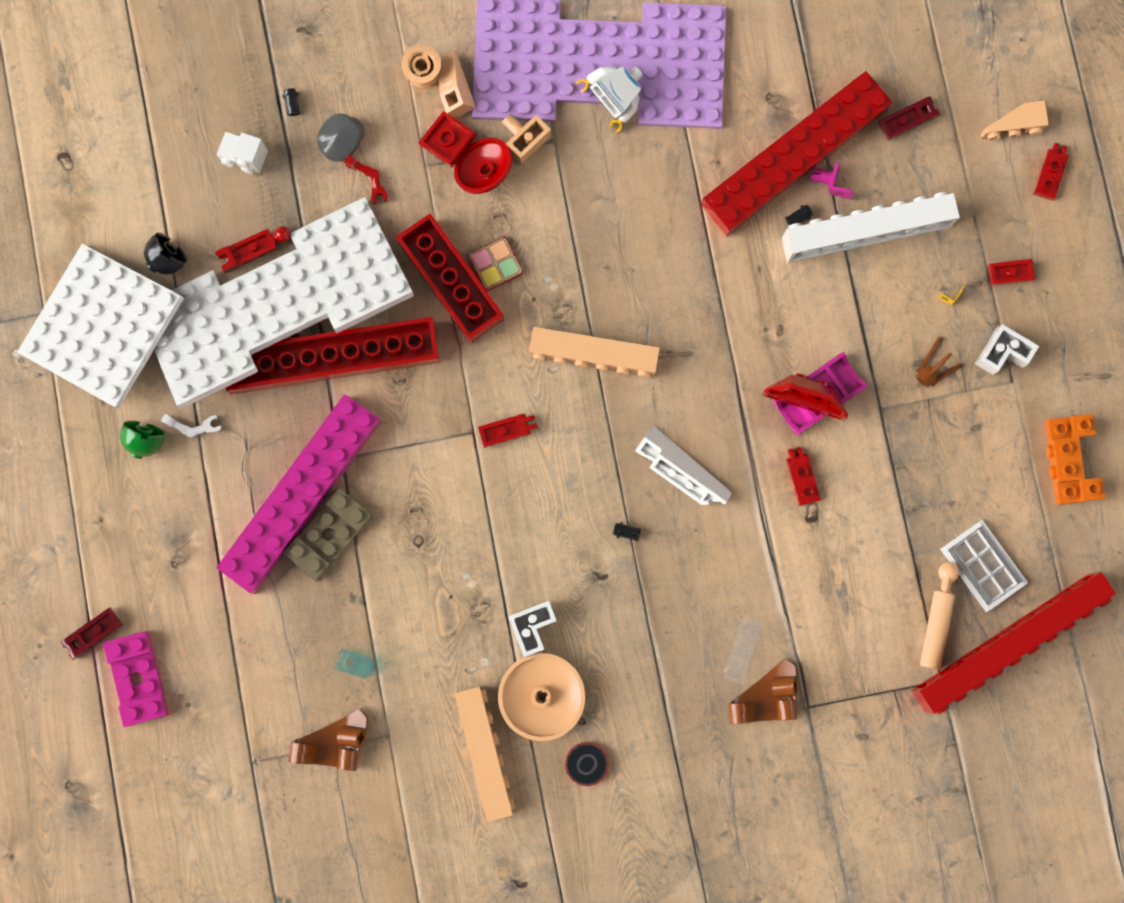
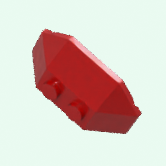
(808, 395)

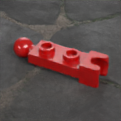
(252, 248)

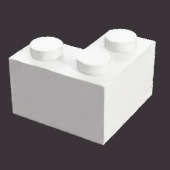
(243, 152)
(1005, 345)
(526, 625)

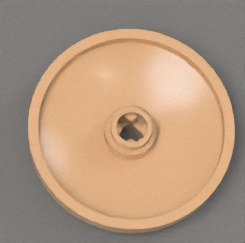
(520, 701)

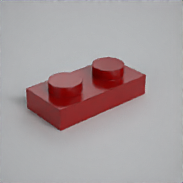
(1011, 272)

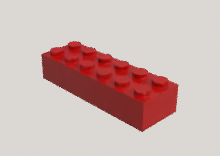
(450, 278)

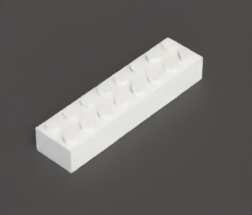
(870, 227)

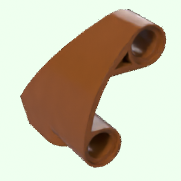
(768, 698)
(334, 744)

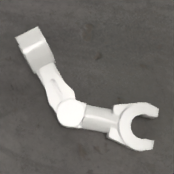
(194, 431)

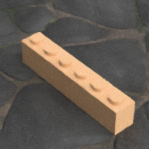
(593, 351)
(484, 754)

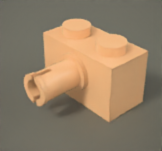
(526, 138)

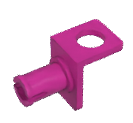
(830, 178)

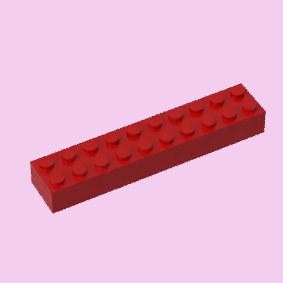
(796, 153)
(342, 355)
(1013, 642)

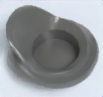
(340, 137)

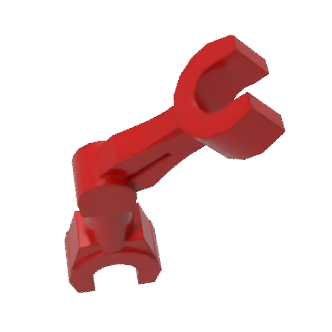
(377, 189)

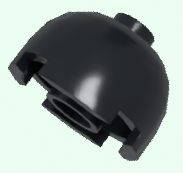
(162, 255)

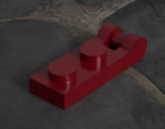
(908, 118)
(92, 633)

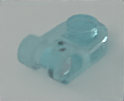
(362, 666)

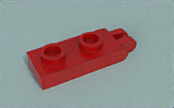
(1051, 172)
(506, 430)
(802, 477)

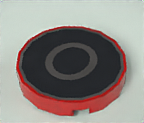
(586, 764)

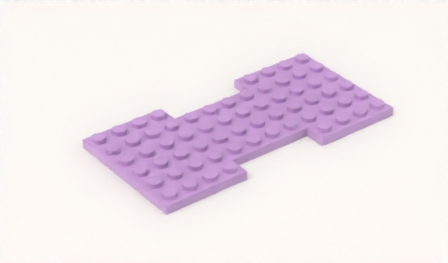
(535, 58)

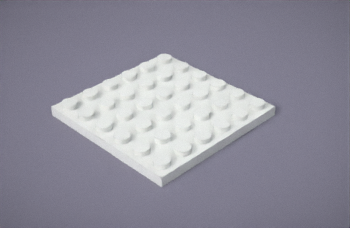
(100, 325)

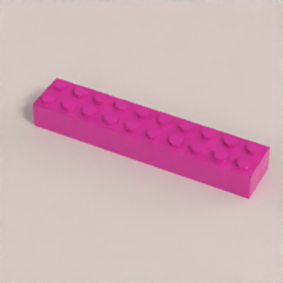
(299, 494)

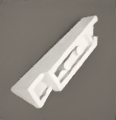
(681, 469)

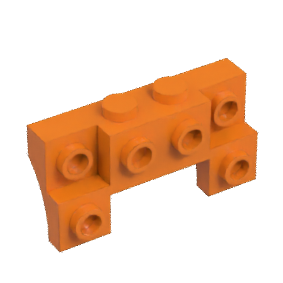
(1067, 461)

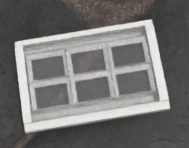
(984, 566)

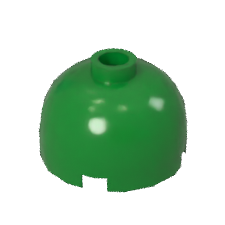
(141, 440)

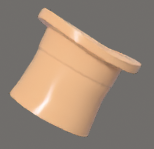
(421, 66)

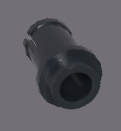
(292, 106)
(800, 215)
(626, 531)

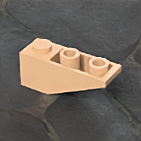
(454, 86)
(1026, 118)

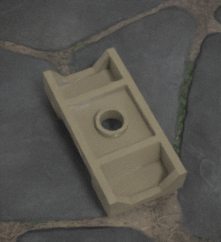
(316, 554)

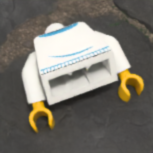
(616, 90)

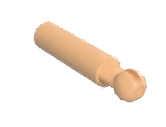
(939, 618)

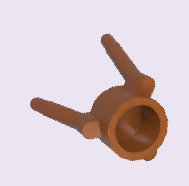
(927, 375)

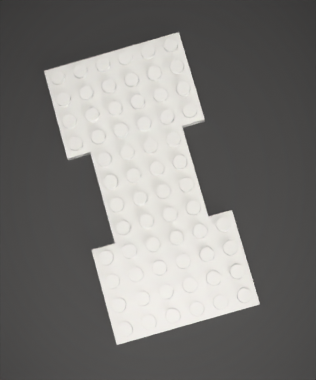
(335, 272)

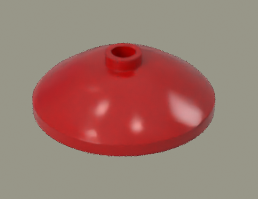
(483, 166)

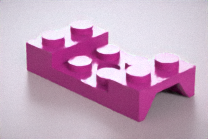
(838, 375)
(132, 656)

